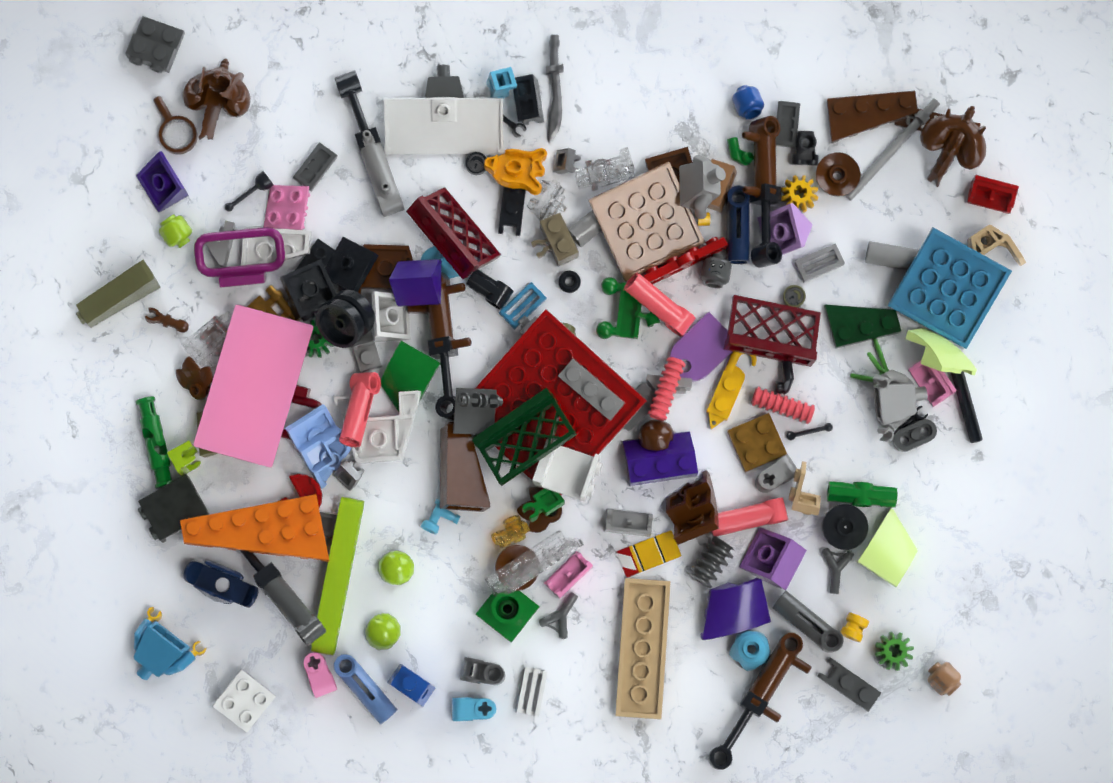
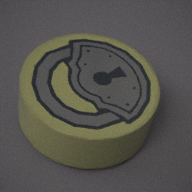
(794, 296)

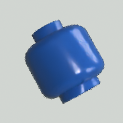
(748, 102)

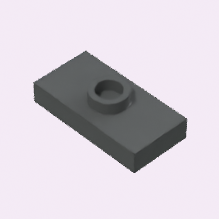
(788, 119)
(315, 166)

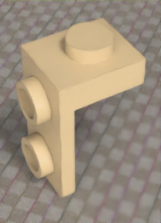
(802, 501)

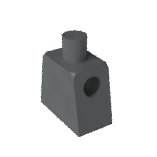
(444, 84)

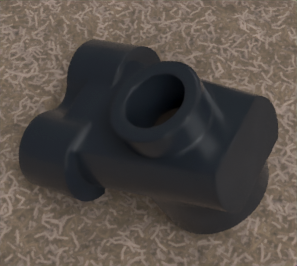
(807, 154)

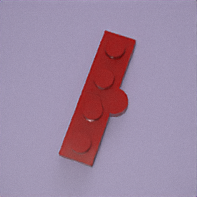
(687, 260)

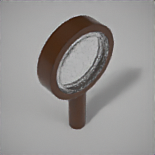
(176, 133)

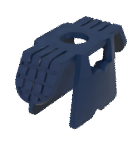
(205, 579)

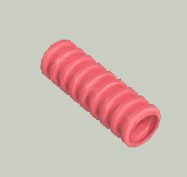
(666, 389)
(783, 405)

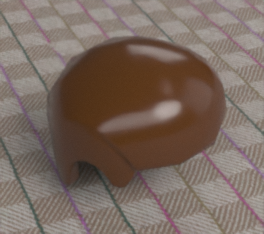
(655, 435)

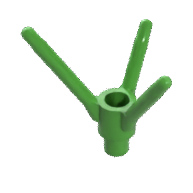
(883, 369)

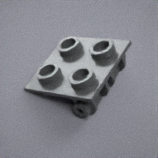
(475, 410)

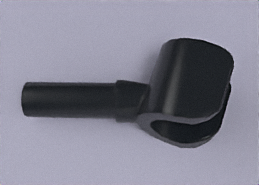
(512, 125)
(913, 418)

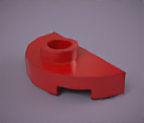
(306, 486)

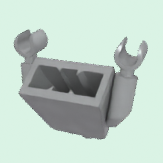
(895, 401)

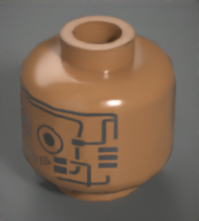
(944, 678)

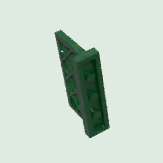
(512, 423)

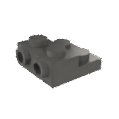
(154, 45)

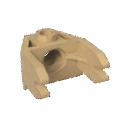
(995, 238)

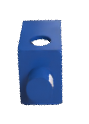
(411, 685)

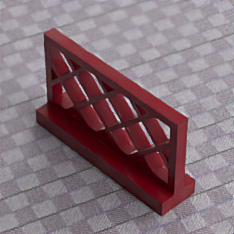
(445, 236)
(765, 347)

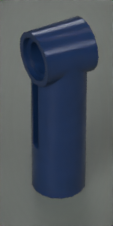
(738, 248)

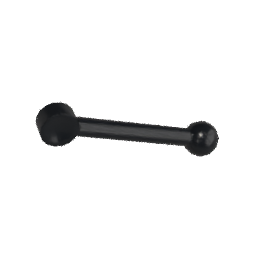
(791, 435)

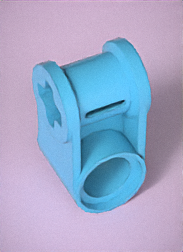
(468, 709)

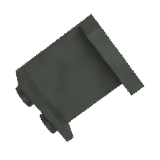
(170, 505)

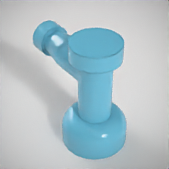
(431, 524)

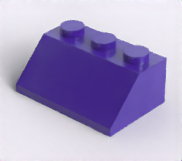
(654, 466)

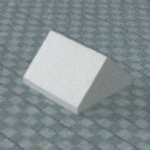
(391, 321)

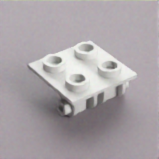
(244, 700)

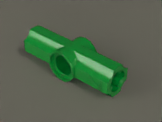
(862, 494)

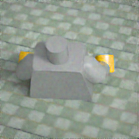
(700, 186)

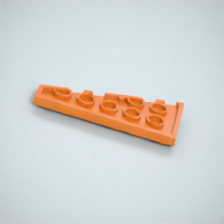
(273, 528)

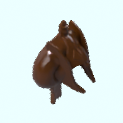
(217, 90)
(956, 137)

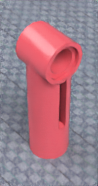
(674, 316)
(363, 389)
(752, 516)

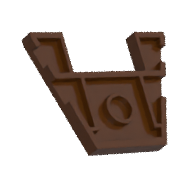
(383, 267)

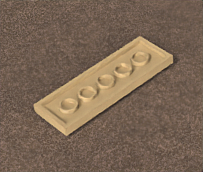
(643, 648)

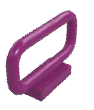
(240, 274)

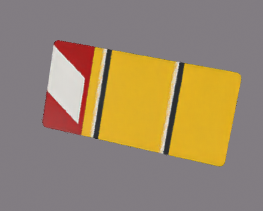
(648, 553)

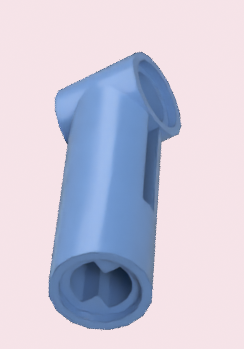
(381, 706)

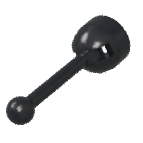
(262, 182)

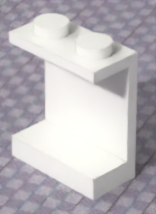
(568, 472)

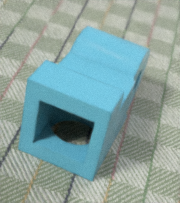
(501, 82)

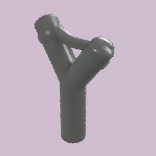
(836, 567)
(560, 616)

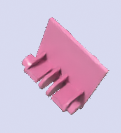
(287, 207)

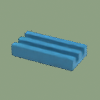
(537, 292)

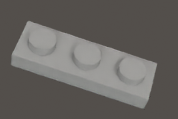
(591, 389)

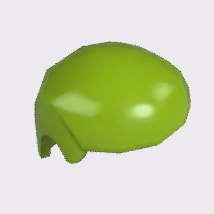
(396, 567)
(382, 631)

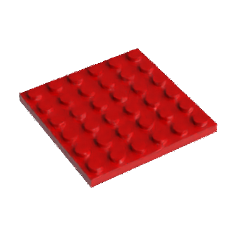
(535, 365)

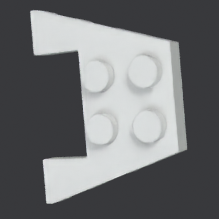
(388, 436)

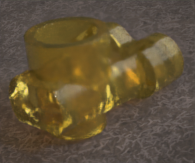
(514, 532)

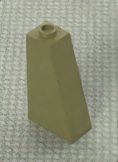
(117, 294)

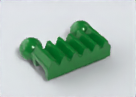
(627, 322)

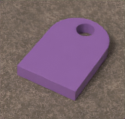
(702, 347)

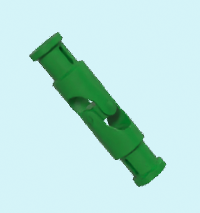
(154, 438)

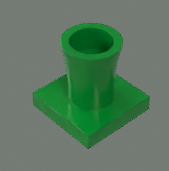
(511, 623)

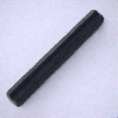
(967, 407)

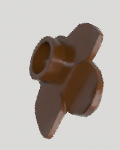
(194, 378)
(543, 521)

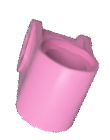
(320, 679)

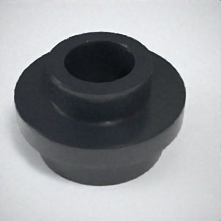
(569, 275)

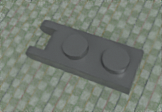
(850, 685)

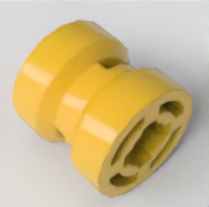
(854, 627)

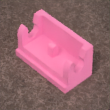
(935, 381)
(568, 574)

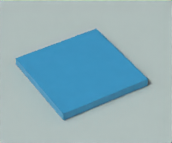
(949, 287)

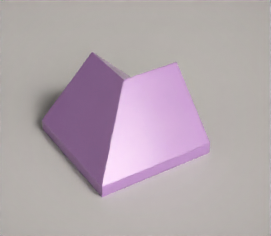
(788, 228)

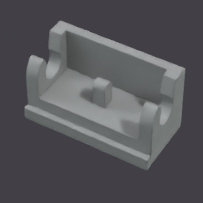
(629, 523)

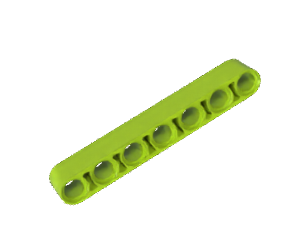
(338, 573)

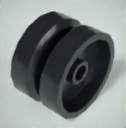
(345, 318)

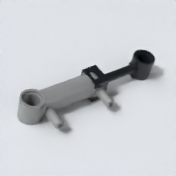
(371, 149)

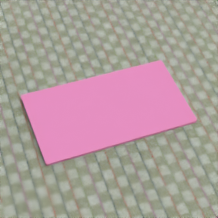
(253, 386)

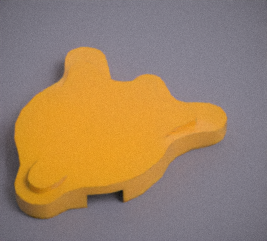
(518, 169)

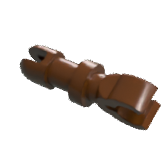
(179, 325)

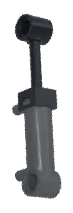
(289, 604)

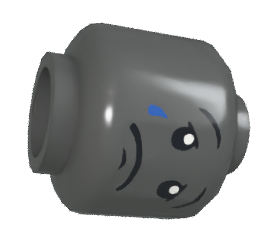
(716, 271)

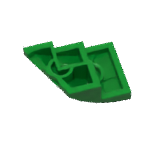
(408, 371)

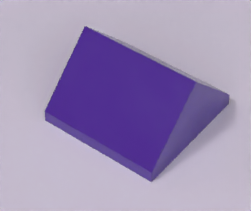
(161, 183)
(417, 282)

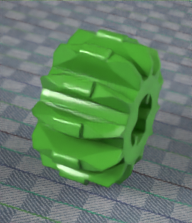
(901, 648)

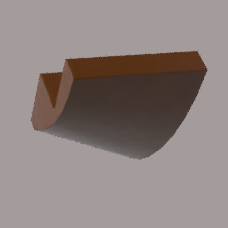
(693, 509)

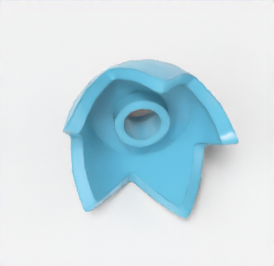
(740, 653)

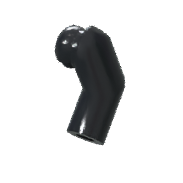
(788, 378)

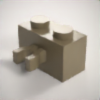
(558, 240)

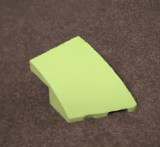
(940, 353)
(889, 550)

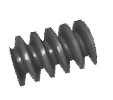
(711, 561)

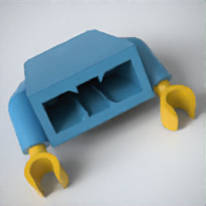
(160, 650)

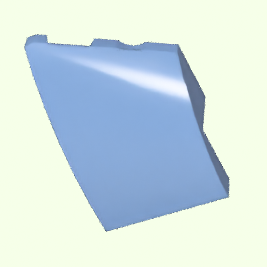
(318, 443)

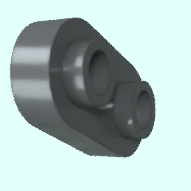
(914, 435)

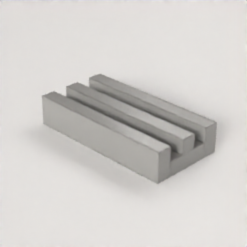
(798, 263)

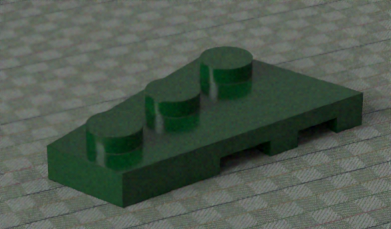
(860, 324)

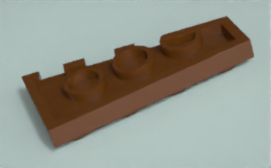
(866, 112)

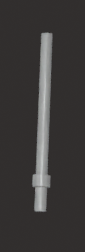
(921, 118)

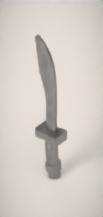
(554, 69)

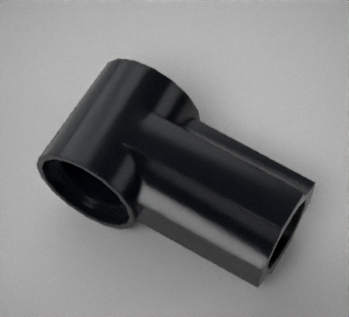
(494, 291)

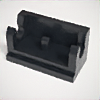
(528, 100)

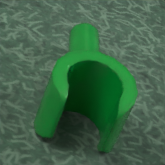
(650, 318)

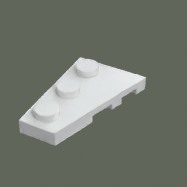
(262, 249)

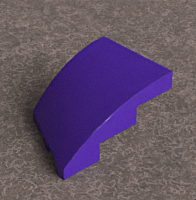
(735, 609)

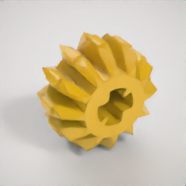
(803, 187)

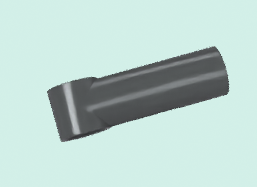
(788, 608)

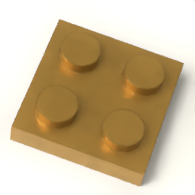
(757, 442)

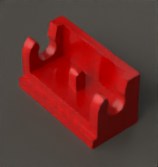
(992, 194)

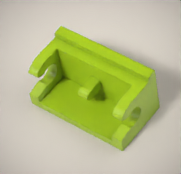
(183, 457)

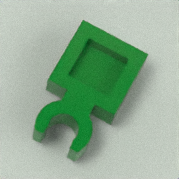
(546, 502)

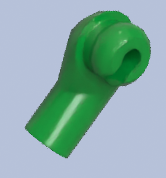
(738, 155)

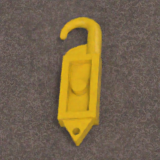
(727, 390)

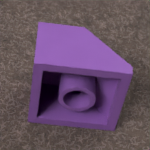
(773, 558)

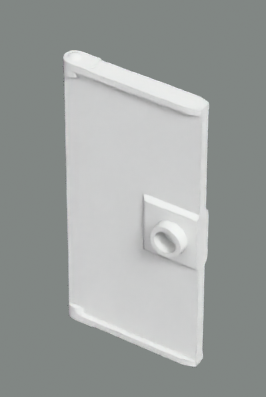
(443, 125)

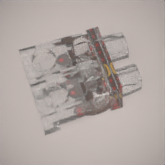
(605, 172)
(208, 341)

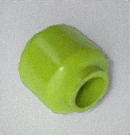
(175, 231)

